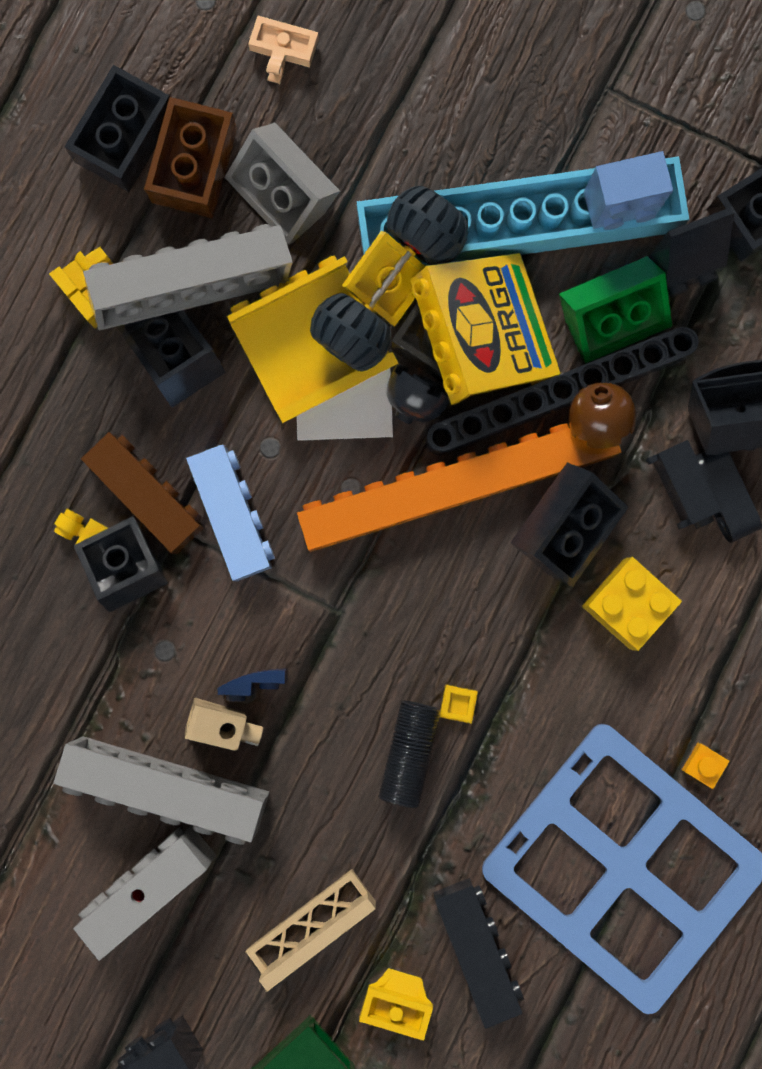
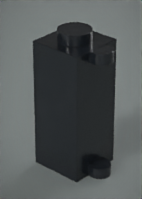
(686, 485)

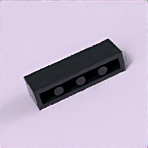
(477, 952)

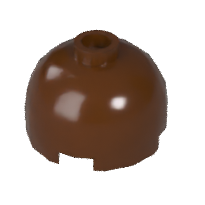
(602, 415)

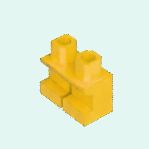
(73, 284)

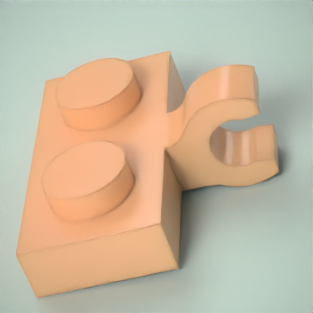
(282, 44)

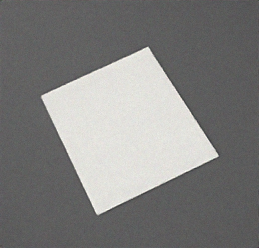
(351, 414)

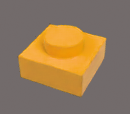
(705, 765)

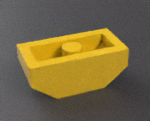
(397, 1004)

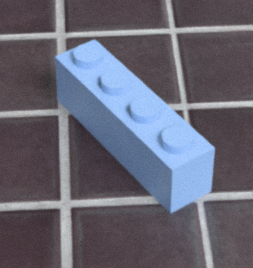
(230, 513)

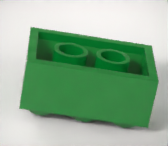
(617, 308)

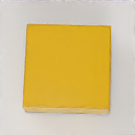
(458, 704)

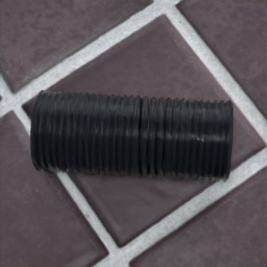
(406, 760)

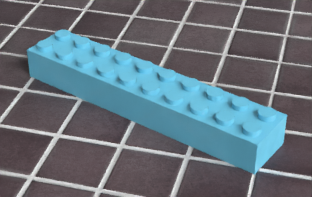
(532, 215)

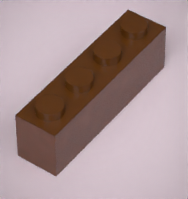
(143, 493)

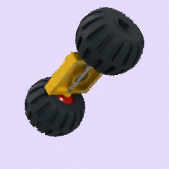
(421, 226)

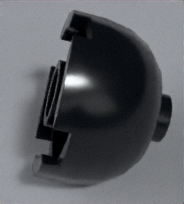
(415, 396)

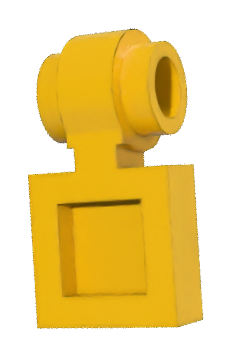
(70, 524)

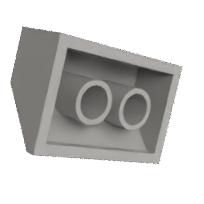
(281, 181)

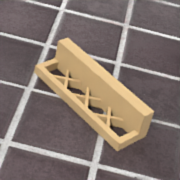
(318, 939)

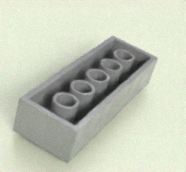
(187, 276)
(161, 789)

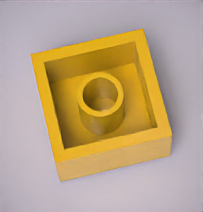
(631, 603)

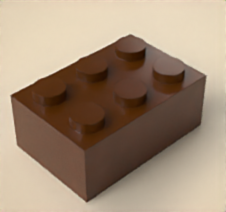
(191, 157)

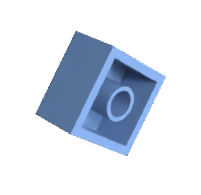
(628, 190)

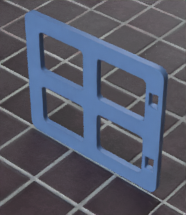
(626, 869)

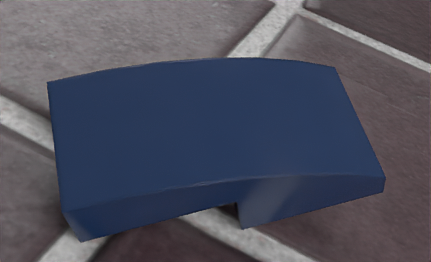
(245, 685)

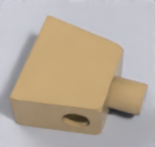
(205, 725)

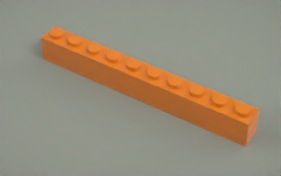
(446, 486)

